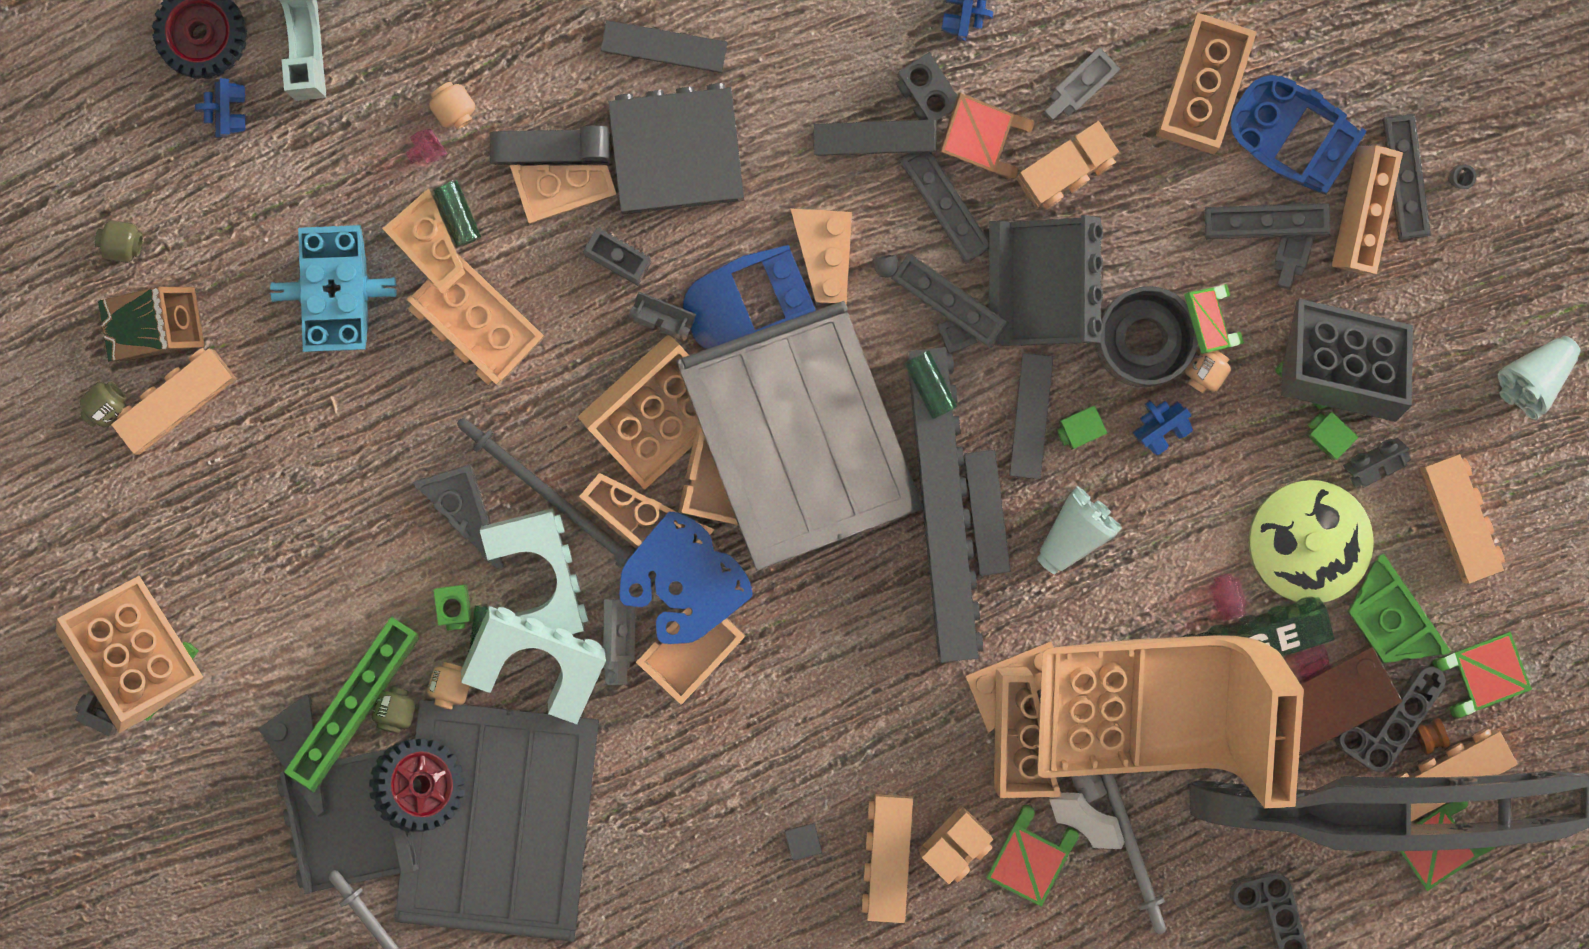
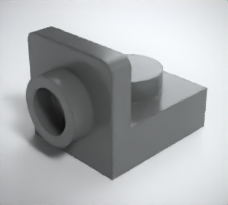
(97, 720)

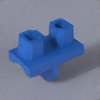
(959, 24)
(224, 121)
(1159, 422)

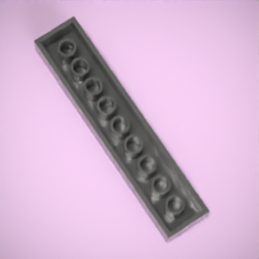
(946, 522)

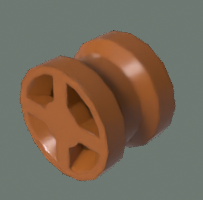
(1432, 736)

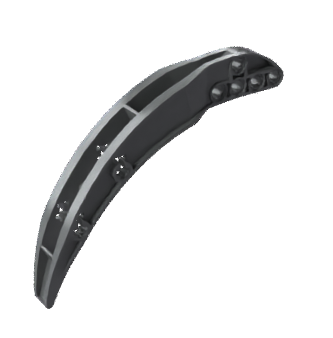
(1377, 811)

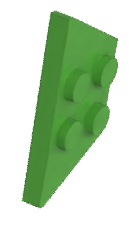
(1393, 618)

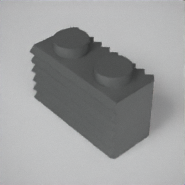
(617, 256)

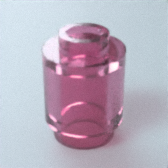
(1228, 596)

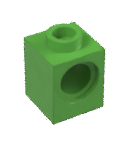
(1081, 428)
(1331, 435)
(442, 596)

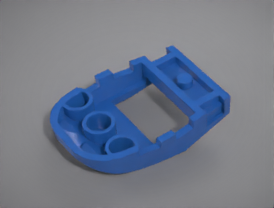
(1268, 117)
(719, 305)

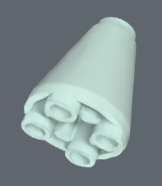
(1538, 376)
(1077, 531)

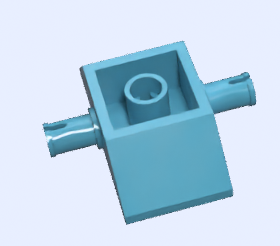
(325, 258)

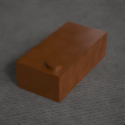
(1344, 697)

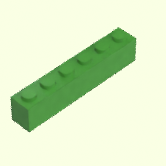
(352, 704)

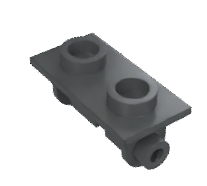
(655, 312)
(1389, 454)

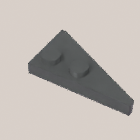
(460, 500)
(286, 736)

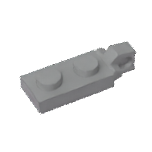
(1082, 84)
(618, 640)

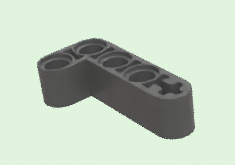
(547, 147)
(1396, 714)
(1272, 905)

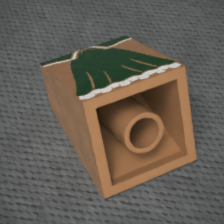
(150, 323)

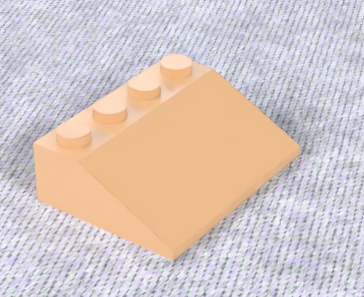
(646, 414)
(128, 653)

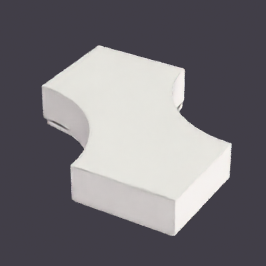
(1100, 829)

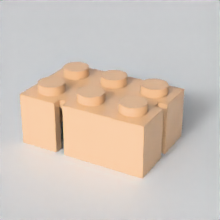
(1068, 167)
(706, 492)
(686, 665)
(956, 845)

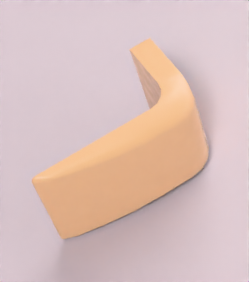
(1173, 708)

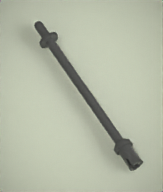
(484, 441)

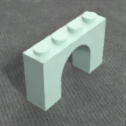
(304, 69)
(541, 535)
(505, 634)

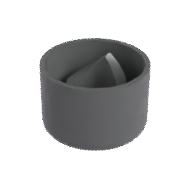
(1178, 339)

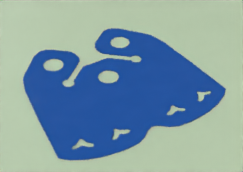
(698, 569)

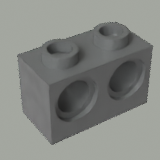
(935, 87)

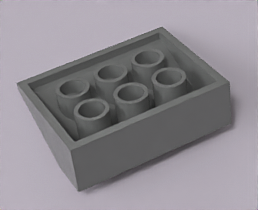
(1348, 361)

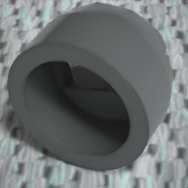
(1466, 179)
(886, 265)

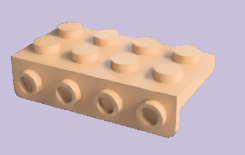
(477, 323)

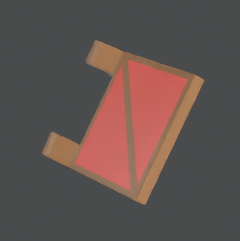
(979, 134)

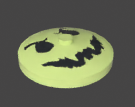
(1311, 541)

